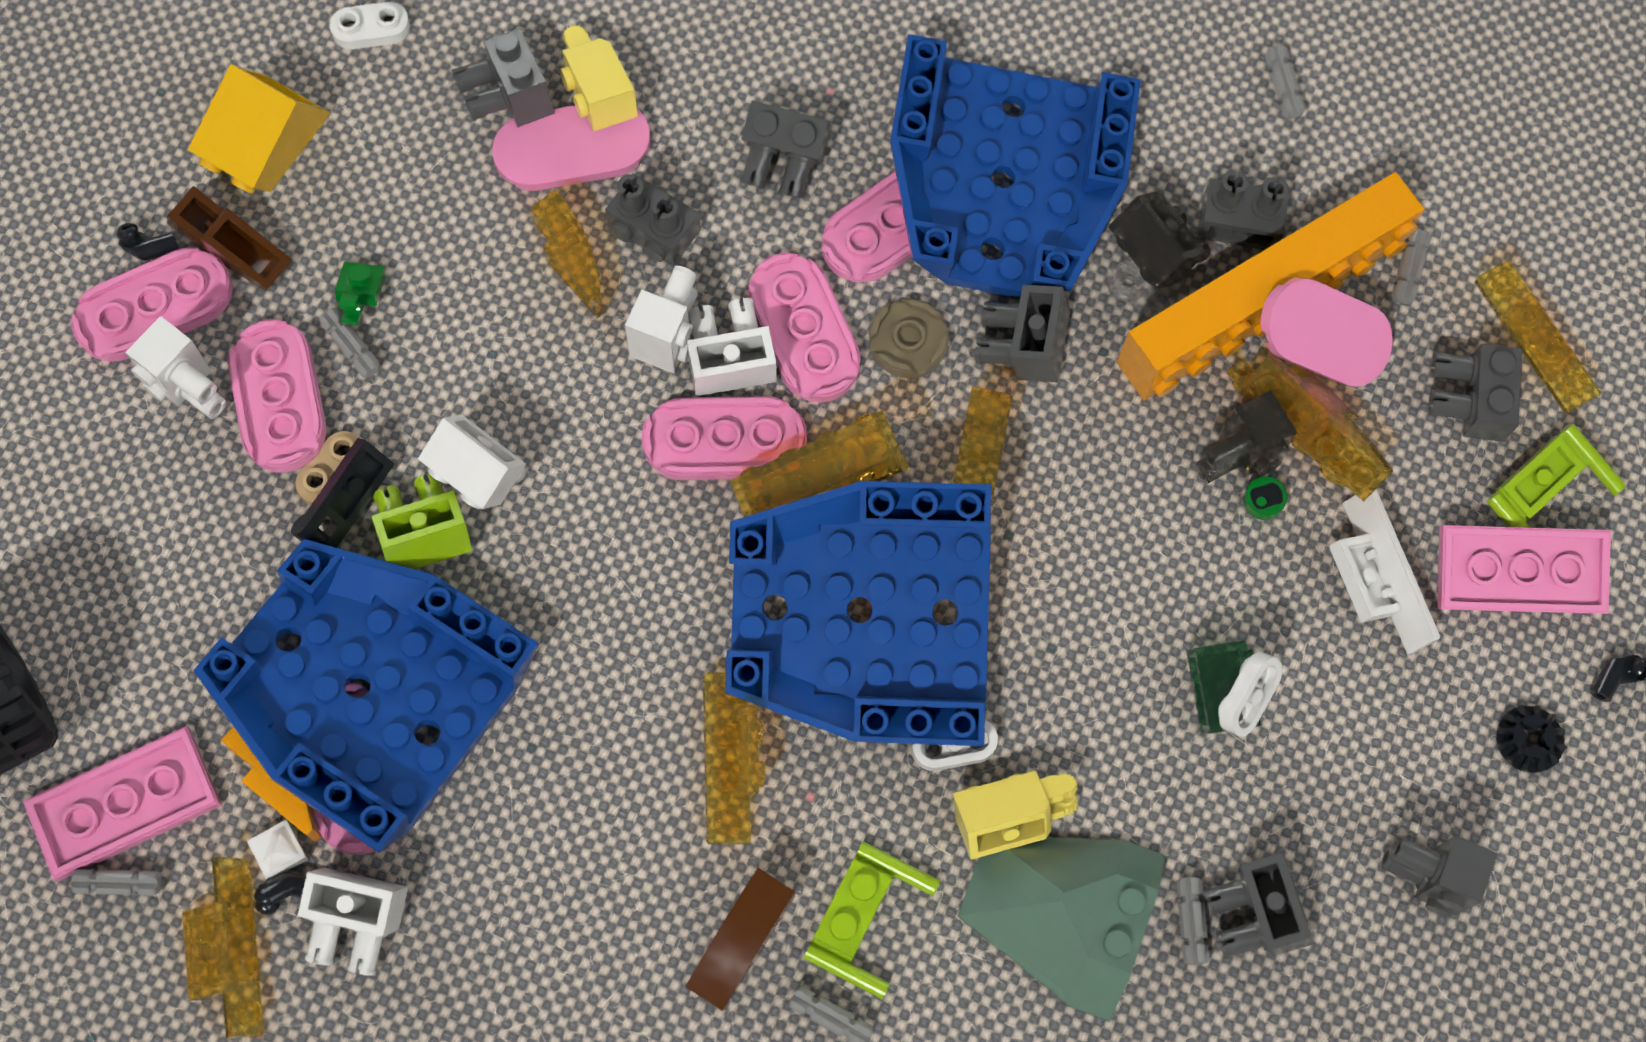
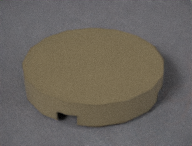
(908, 338)

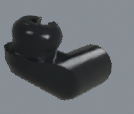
(142, 245)
(1618, 671)
(277, 889)

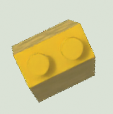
(255, 129)

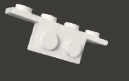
(1380, 574)

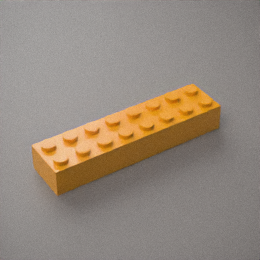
(1230, 307)

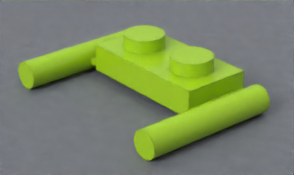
(1548, 474)
(854, 910)

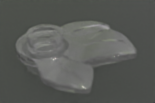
(1142, 295)

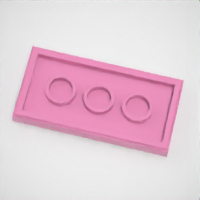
(1524, 569)
(122, 803)

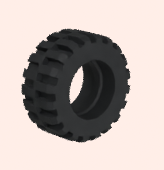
(24, 717)

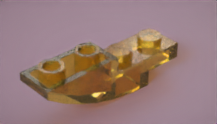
(1323, 426)

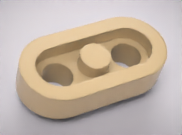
(322, 465)

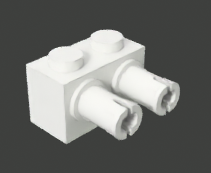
(660, 324)
(732, 358)
(174, 369)
(471, 462)
(353, 902)

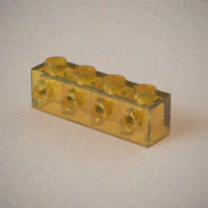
(836, 459)

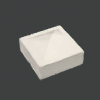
(277, 850)

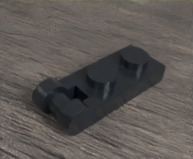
(344, 495)

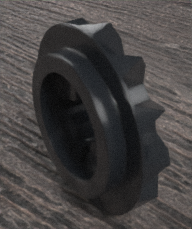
(1511, 738)

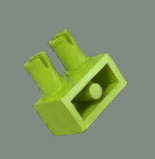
(421, 530)

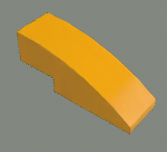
(280, 799)

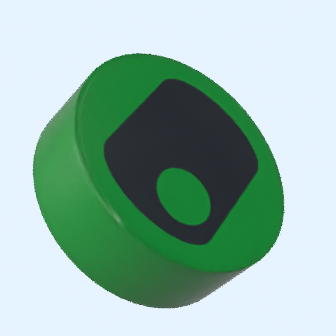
(1265, 498)

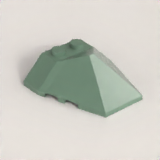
(1068, 913)

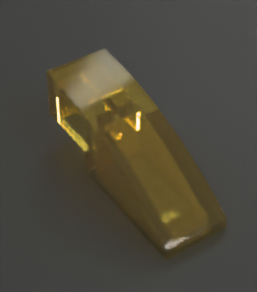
(568, 249)

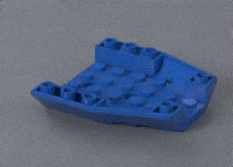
(1061, 154)
(419, 647)
(900, 669)

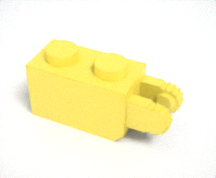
(597, 80)
(1012, 811)

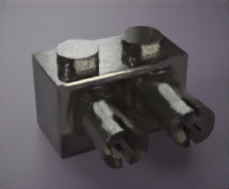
(1158, 239)
(1250, 441)

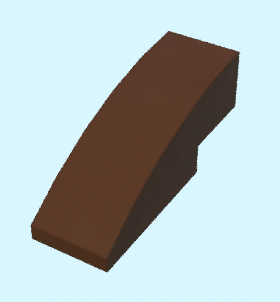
(228, 238)
(740, 939)

